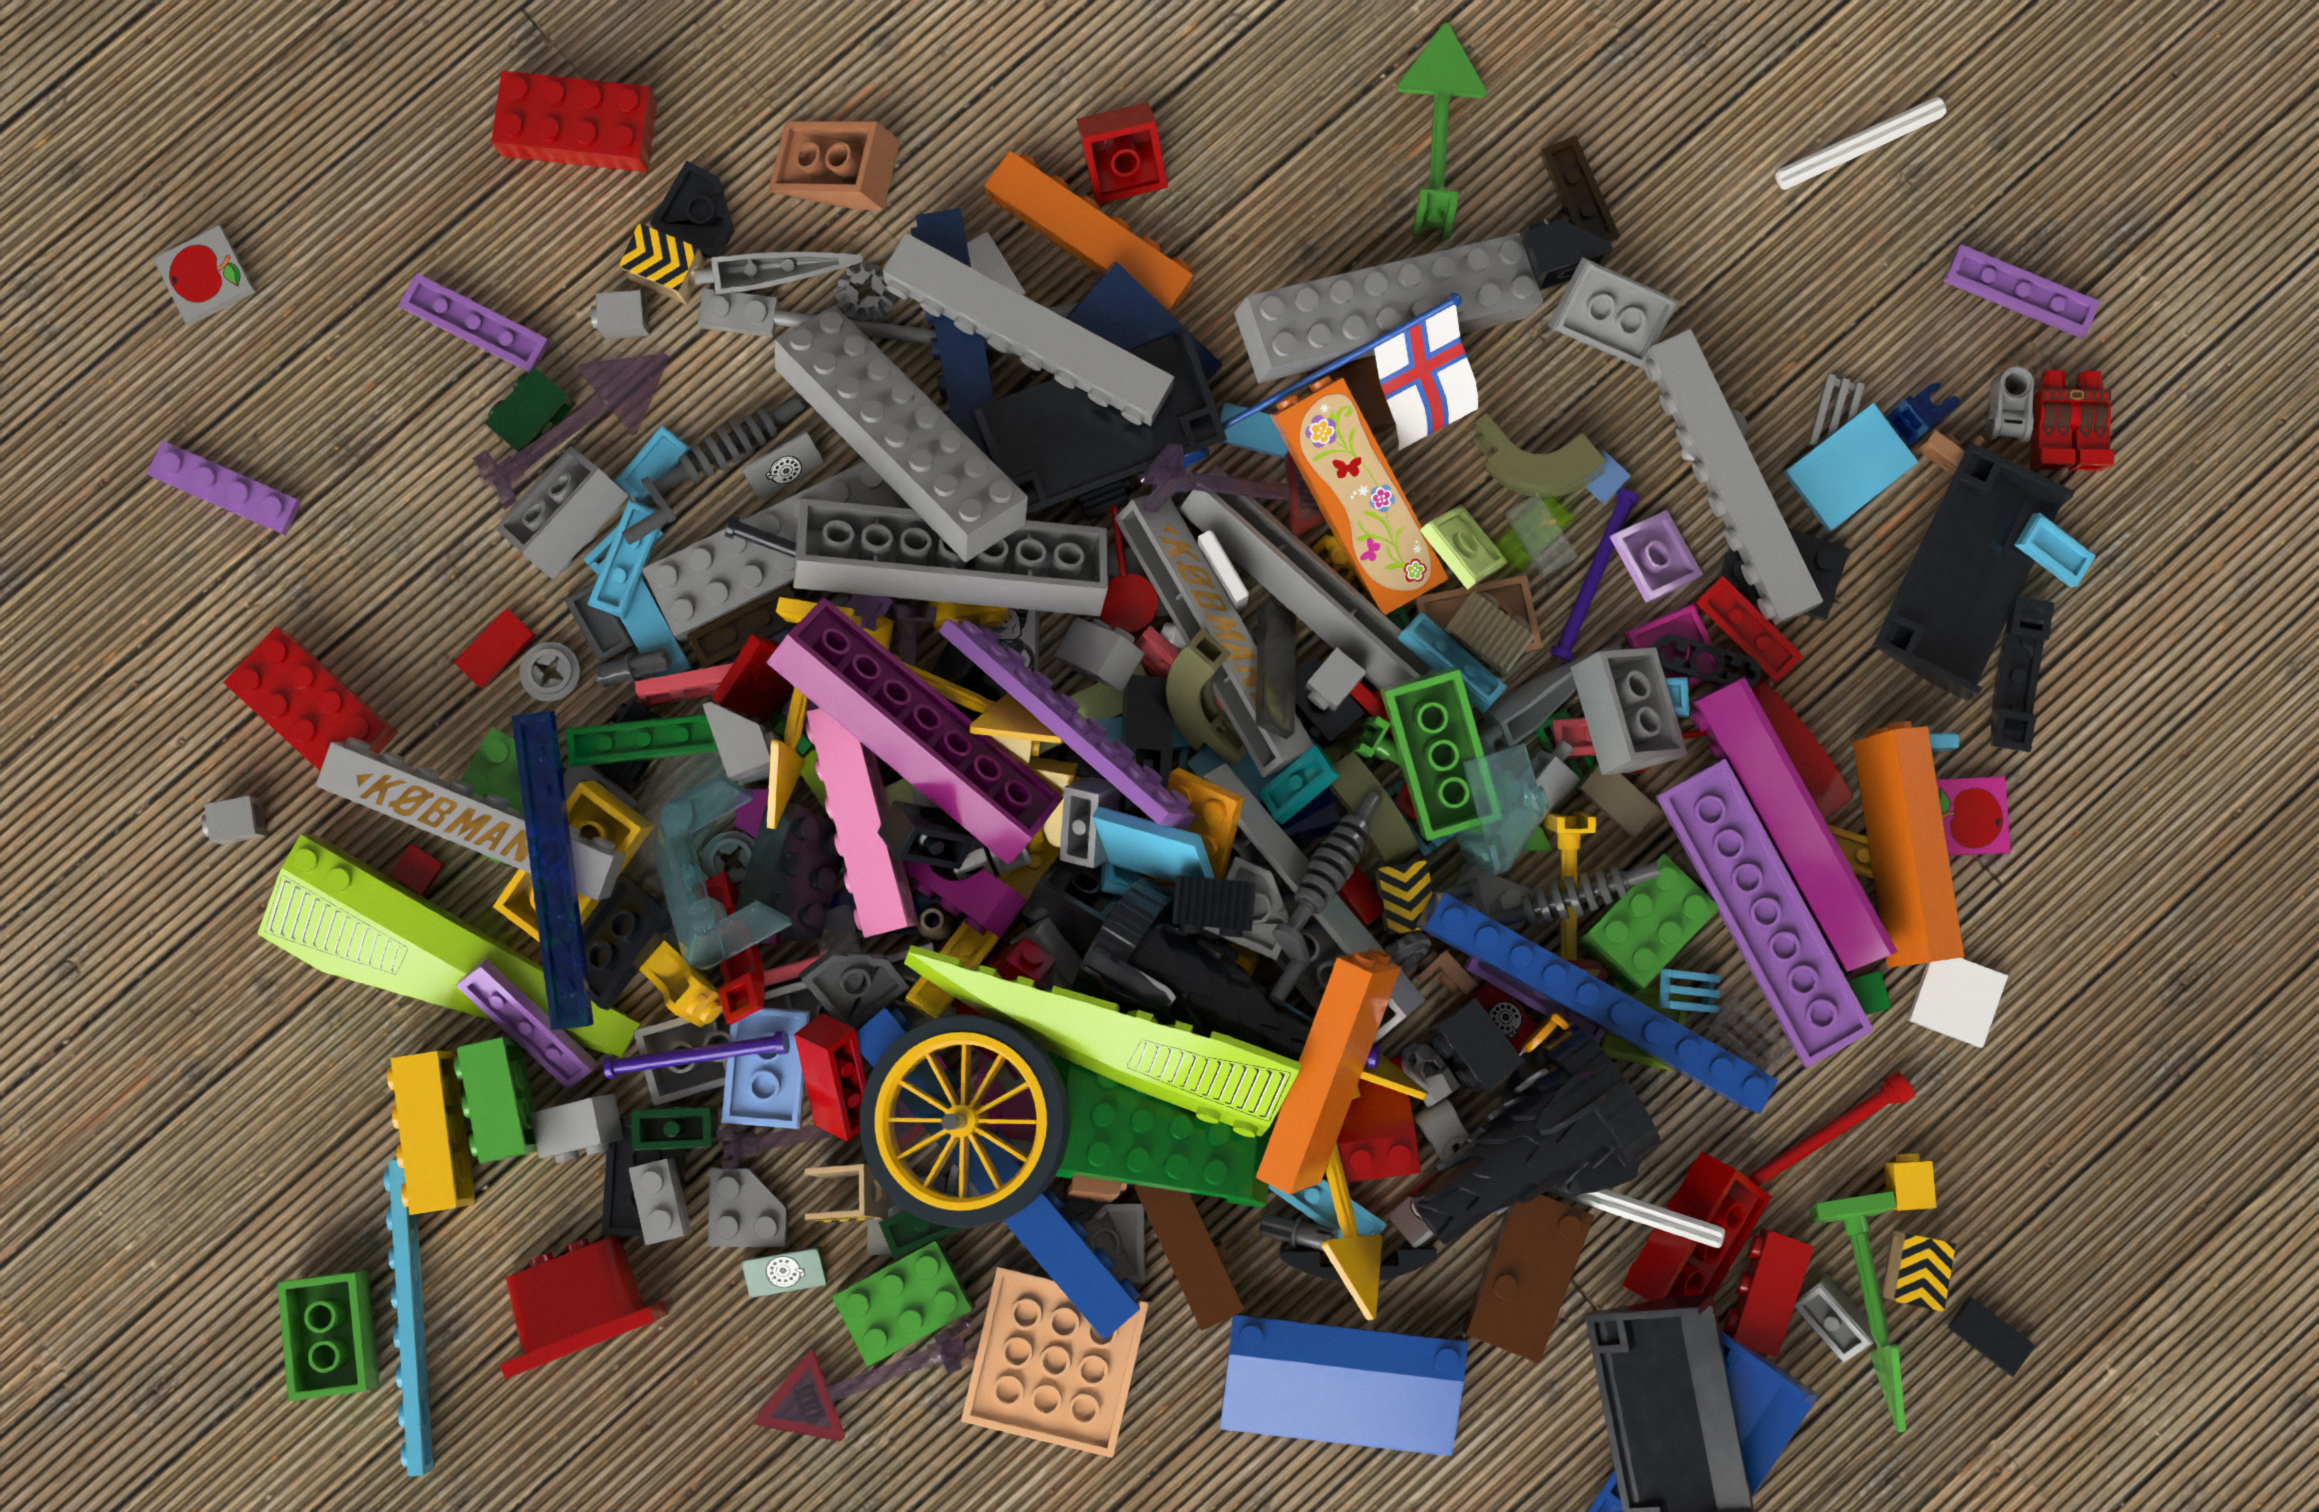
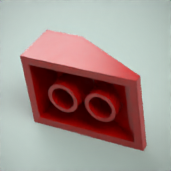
(1378, 1134)

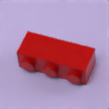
(832, 1074)
(1768, 1291)

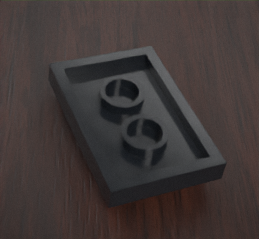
(1822, 558)
(620, 938)
(619, 1203)

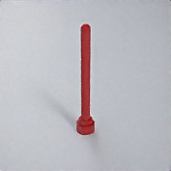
(1893, 1091)

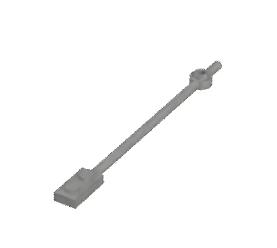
(760, 314)

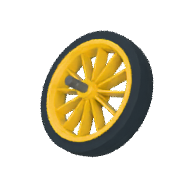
(964, 1121)

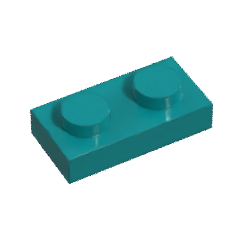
(1299, 784)

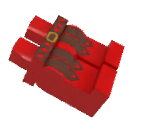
(2071, 424)

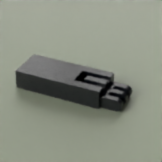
(1147, 727)

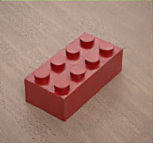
(574, 121)
(305, 699)

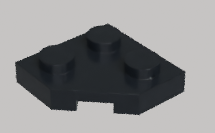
(696, 211)

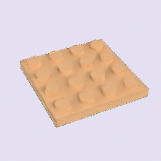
(1048, 1369)

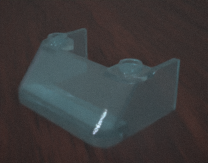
(1506, 806)
(700, 922)

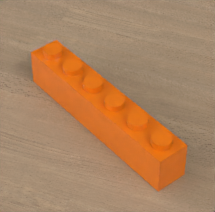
(1083, 230)

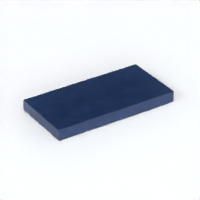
(1130, 316)

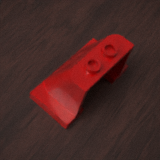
(575, 1302)

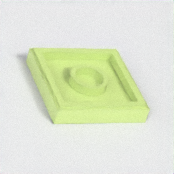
(1464, 546)

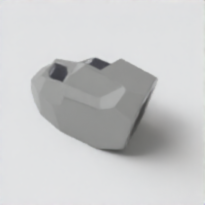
(1429, 1071)

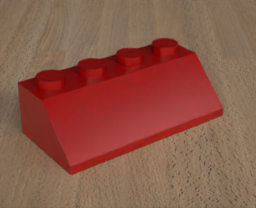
(1685, 1267)

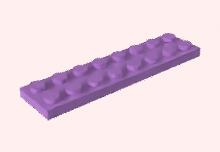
(1062, 718)
(1764, 913)

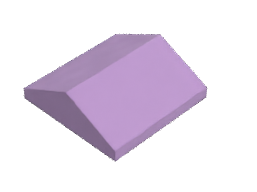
(1656, 556)

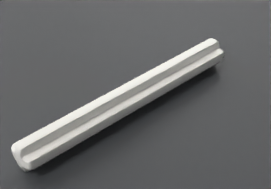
(1860, 143)
(1648, 1215)

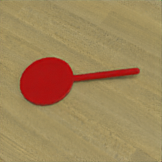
(1130, 598)

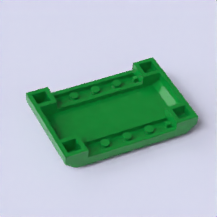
(1154, 1143)

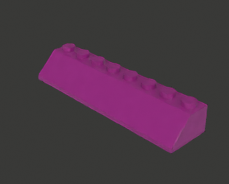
(915, 730)
(1792, 823)

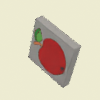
(204, 275)

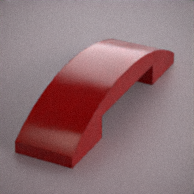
(1805, 752)
(742, 972)

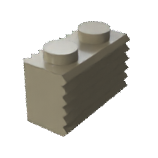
(1490, 632)

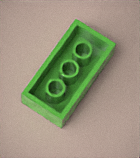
(1433, 739)

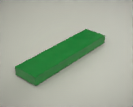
(639, 740)

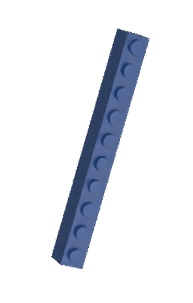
(1596, 1002)
(1041, 1227)

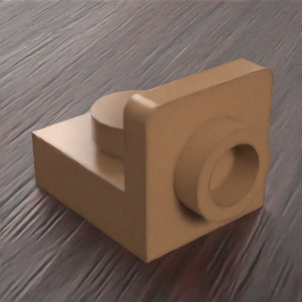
(1945, 449)
(1452, 975)

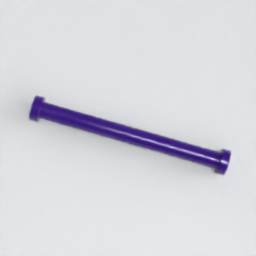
(1563, 649)
(614, 1066)

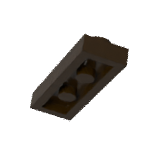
(1578, 188)
(731, 632)

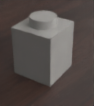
(621, 314)
(1334, 680)
(234, 820)

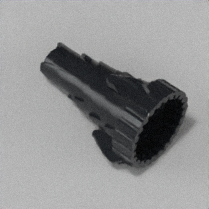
(1182, 976)
(1560, 1123)

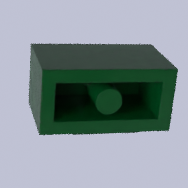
(529, 410)
(674, 1127)

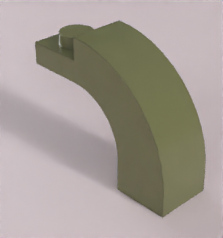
(1531, 473)
(1194, 702)
(1390, 834)

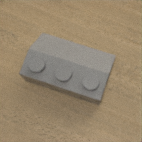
(562, 512)
(1628, 710)
(741, 744)

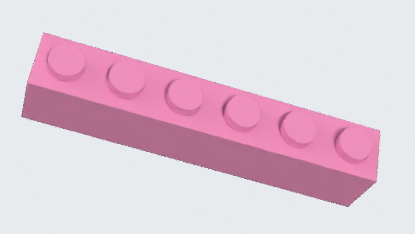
(858, 809)

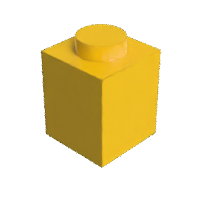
(1911, 1182)

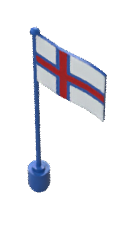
(1418, 369)

